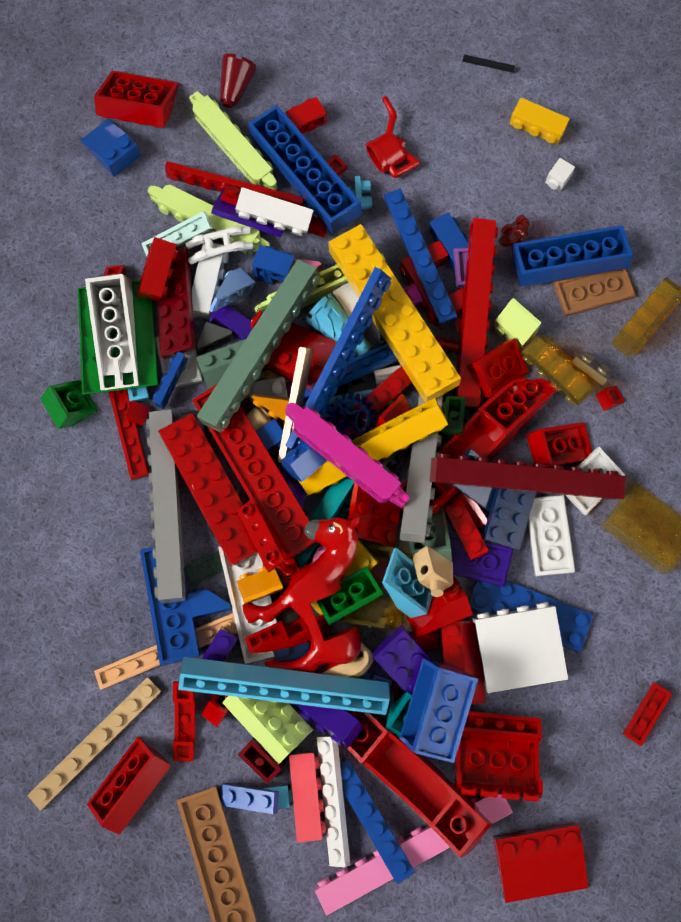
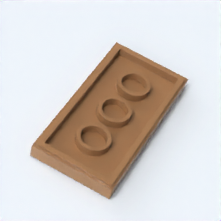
(593, 291)

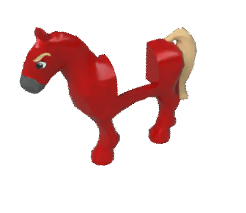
(315, 583)

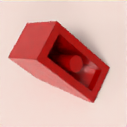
(215, 710)

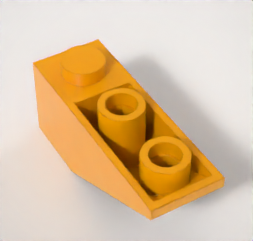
(275, 405)

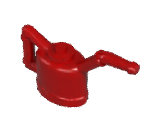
(390, 150)

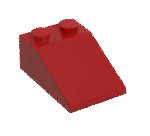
(560, 445)
(443, 611)

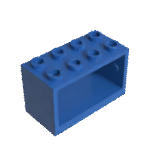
(438, 710)

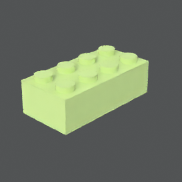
(271, 723)

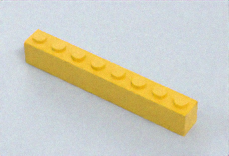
(384, 441)

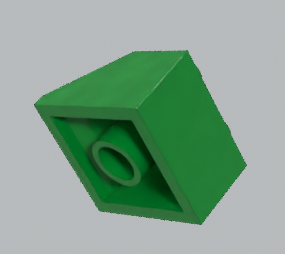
(67, 404)

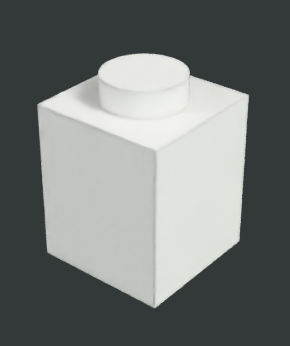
(559, 175)

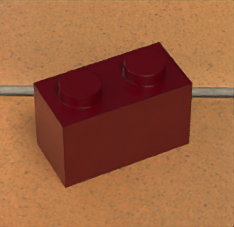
(260, 761)

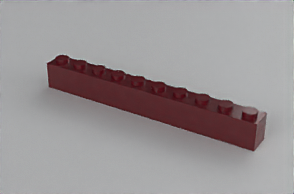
(527, 478)

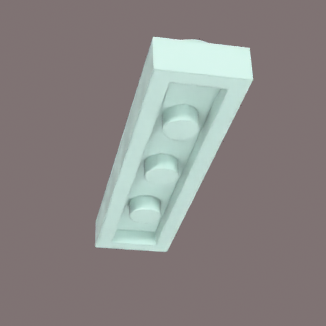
(184, 231)

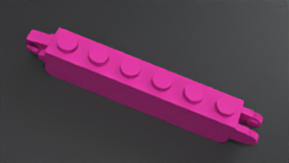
(345, 455)

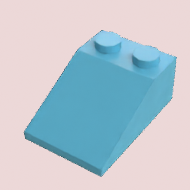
(404, 586)

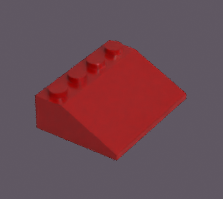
(136, 99)
(284, 357)
(541, 862)

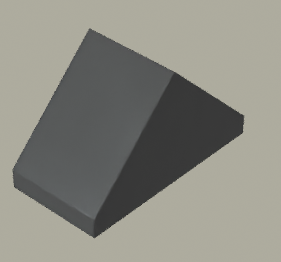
(213, 337)

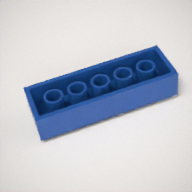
(571, 255)

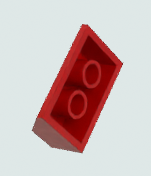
(157, 269)

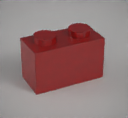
(307, 115)

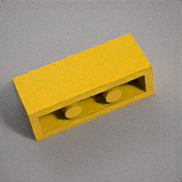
(539, 121)

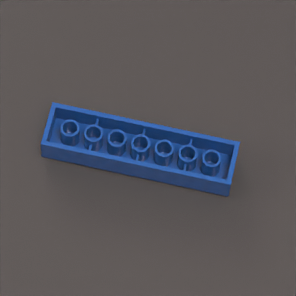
(305, 169)

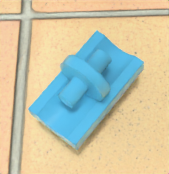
(362, 186)

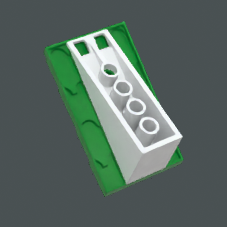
(112, 333)

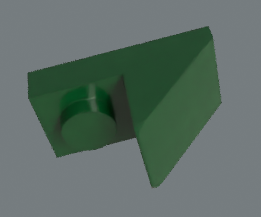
(455, 414)

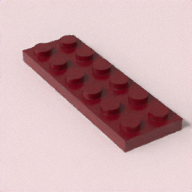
(176, 310)

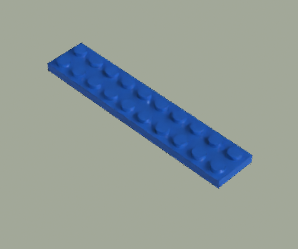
(344, 349)

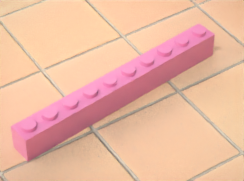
(373, 872)

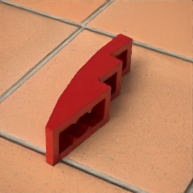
(283, 636)

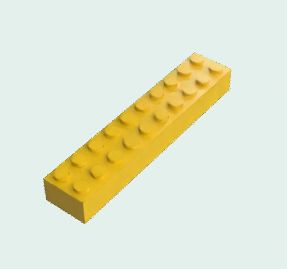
(396, 317)

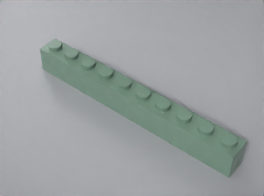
(259, 346)

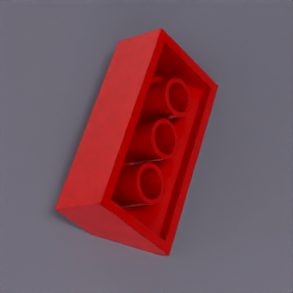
(462, 650)
(128, 786)

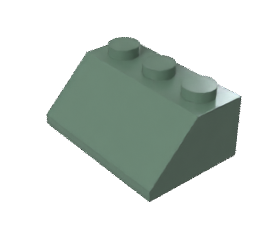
(216, 363)

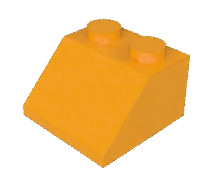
(258, 585)

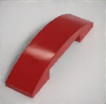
(185, 724)

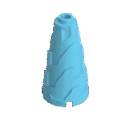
(331, 320)

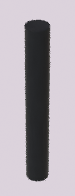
(488, 63)

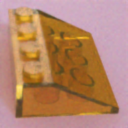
(558, 367)
(646, 527)

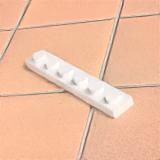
(333, 802)

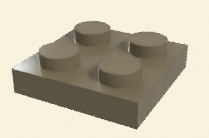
(586, 362)

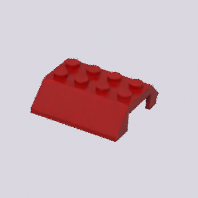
(499, 757)

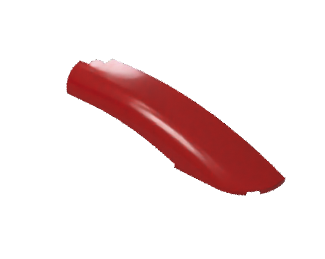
(493, 427)
(419, 784)

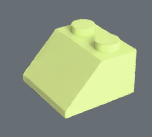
(517, 323)

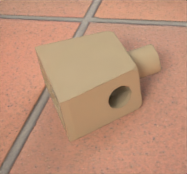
(433, 570)

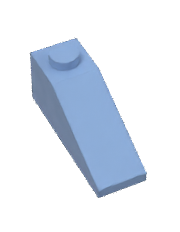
(234, 287)

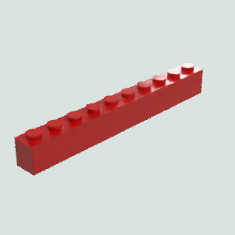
(476, 307)

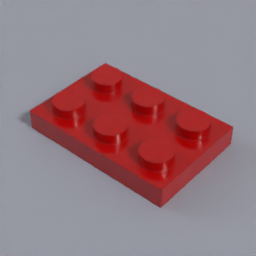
(500, 367)

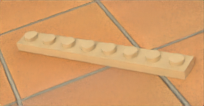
(94, 743)

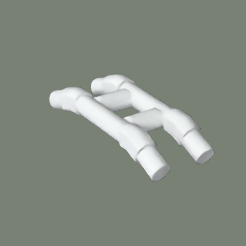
(228, 247)

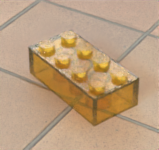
(648, 318)

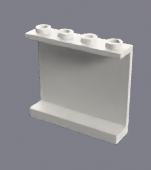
(520, 647)

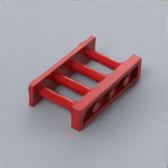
(265, 542)

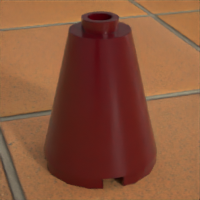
(234, 78)

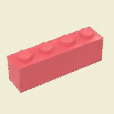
(306, 796)

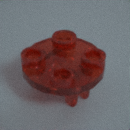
(514, 232)

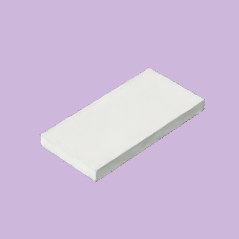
(550, 537)

